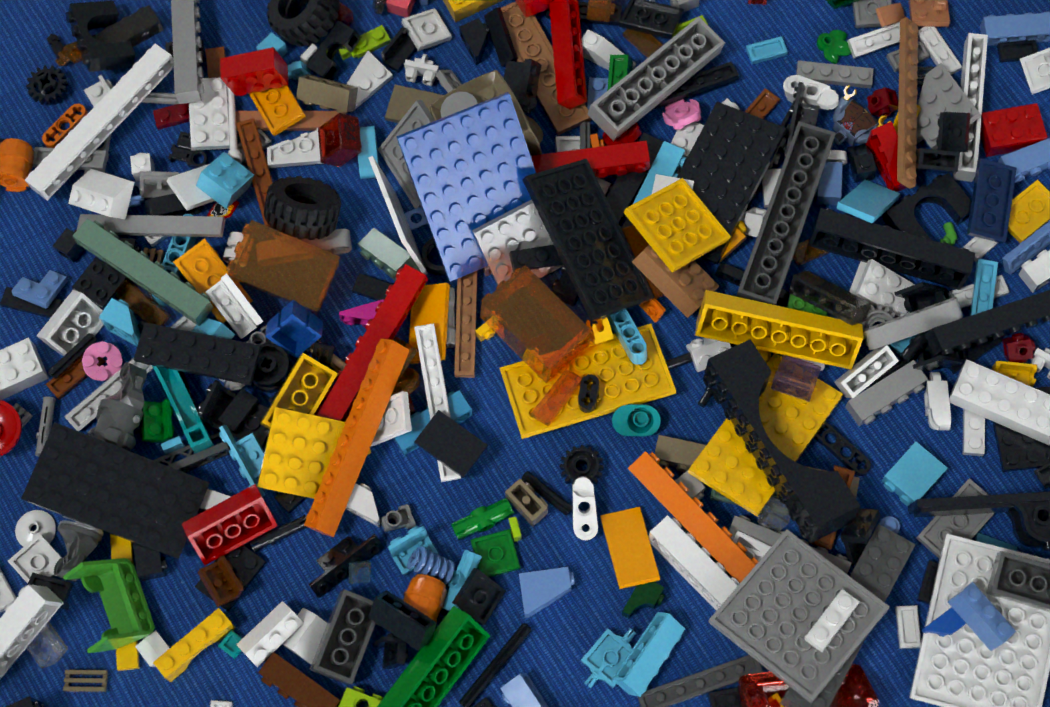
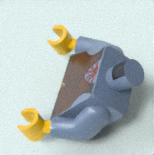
(852, 121)

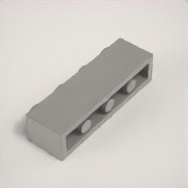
(886, 393)

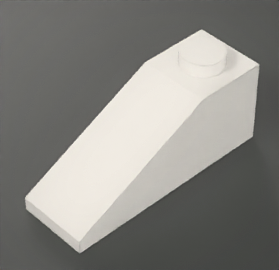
(599, 49)

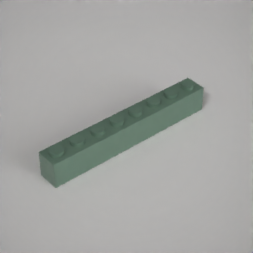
(143, 271)

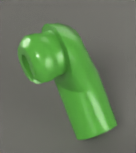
(950, 236)

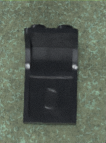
(215, 404)

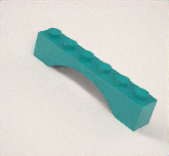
(184, 408)

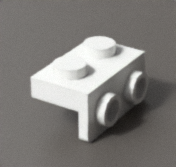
(703, 349)

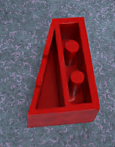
(884, 147)

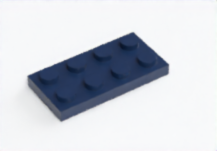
(991, 201)

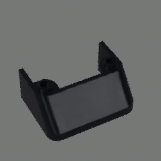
(922, 296)

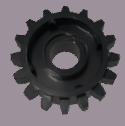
(581, 456)

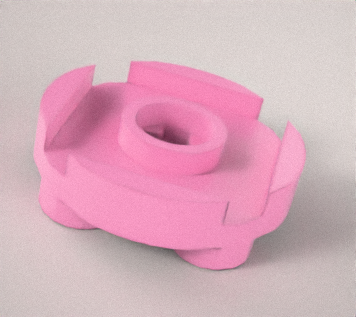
(682, 113)
(102, 350)

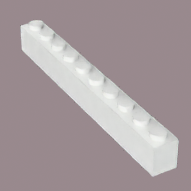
(100, 122)

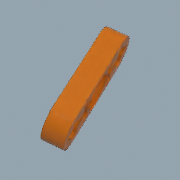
(65, 118)

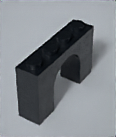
(98, 54)
(943, 192)

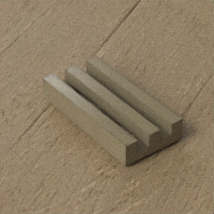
(67, 680)

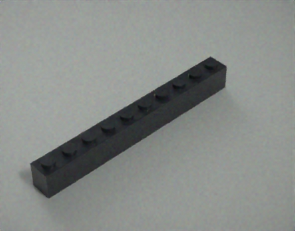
(619, 197)

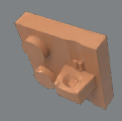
(929, 12)

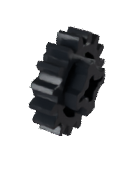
(47, 85)

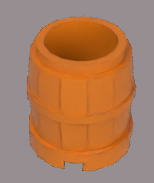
(15, 164)
(426, 595)

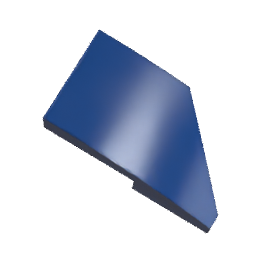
(945, 624)

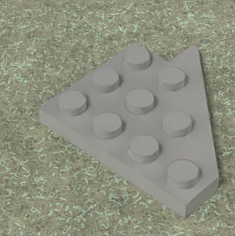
(939, 95)

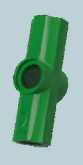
(482, 519)

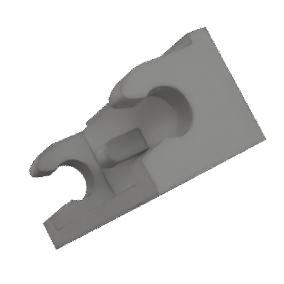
(155, 184)

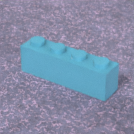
(666, 163)
(649, 654)

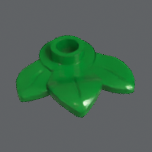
(835, 47)

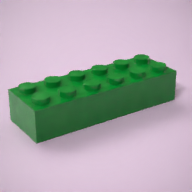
(438, 663)

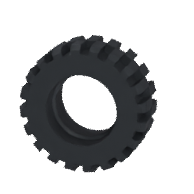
(306, 27)
(302, 207)

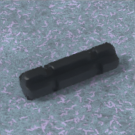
(56, 46)

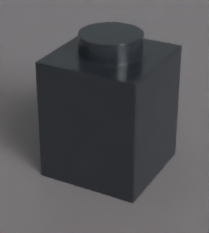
(67, 246)

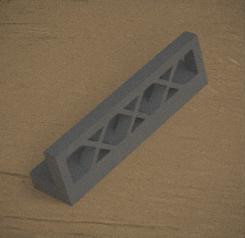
(196, 460)

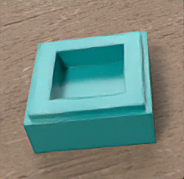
(229, 645)

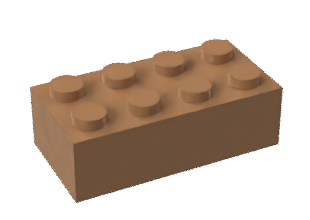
(682, 287)

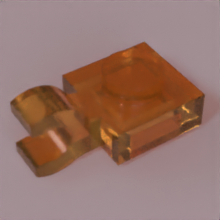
(69, 52)

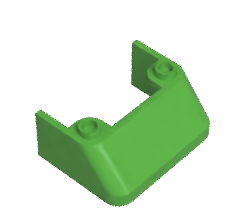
(121, 598)

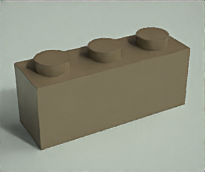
(326, 93)

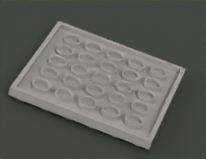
(780, 606)

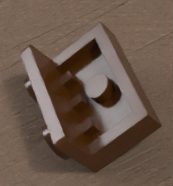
(221, 581)

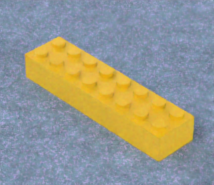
(779, 329)

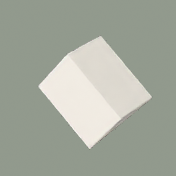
(307, 637)

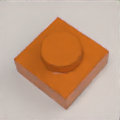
(596, 141)

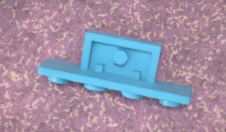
(247, 453)

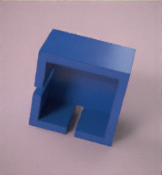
(294, 329)

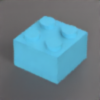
(225, 180)

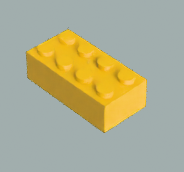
(302, 388)

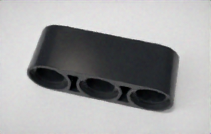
(168, 206)

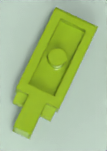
(369, 42)

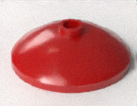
(9, 427)

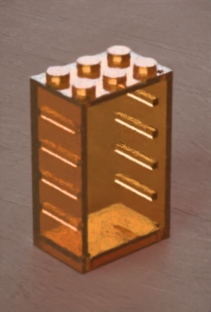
(283, 266)
(535, 323)

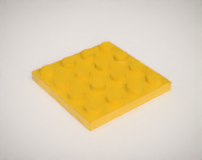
(677, 224)
(298, 452)

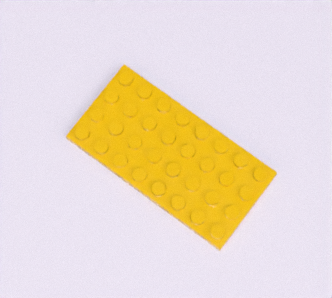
(618, 378)
(789, 425)

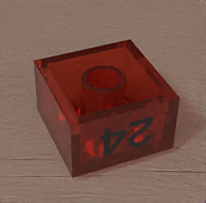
(339, 140)

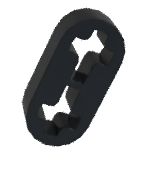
(584, 393)

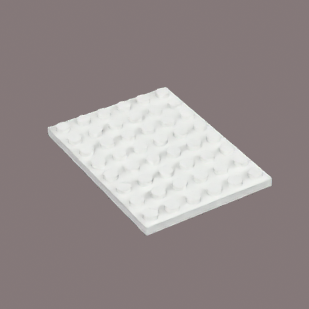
(960, 667)

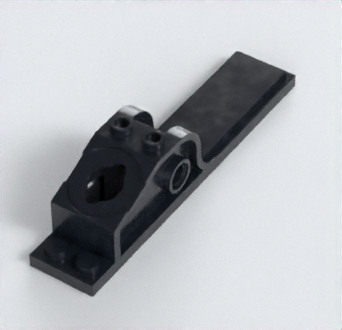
(1026, 510)

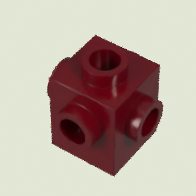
(882, 102)
(1018, 348)

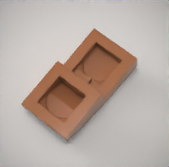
(890, 14)

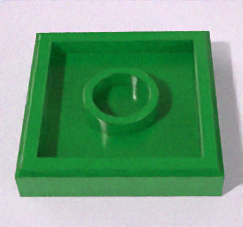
(497, 553)

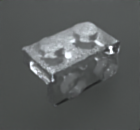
(47, 647)

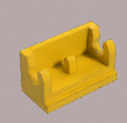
(600, 331)
(1018, 371)

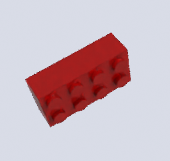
(229, 524)

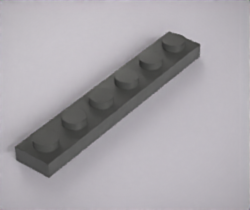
(700, 683)

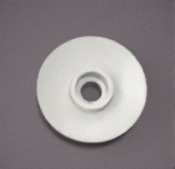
(45, 526)

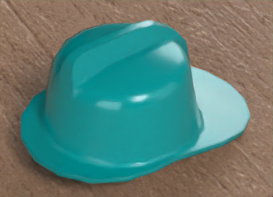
(636, 420)

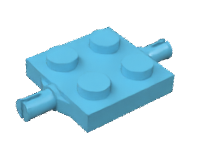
(607, 656)

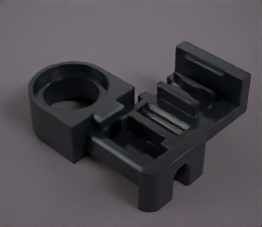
(184, 150)

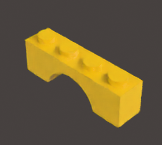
(179, 656)

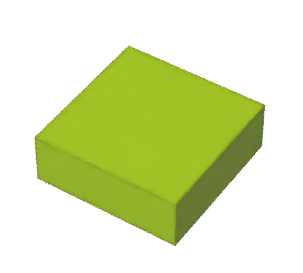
(514, 526)

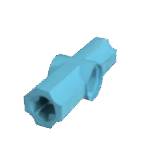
(467, 563)

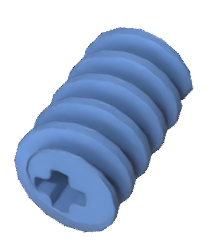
(432, 564)

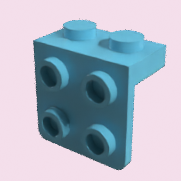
(403, 547)

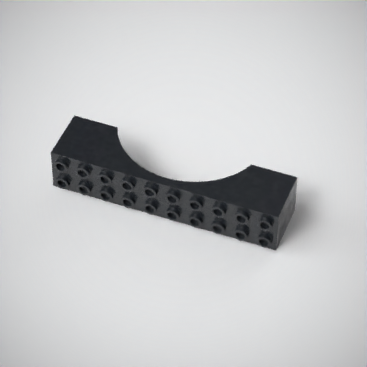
(813, 497)

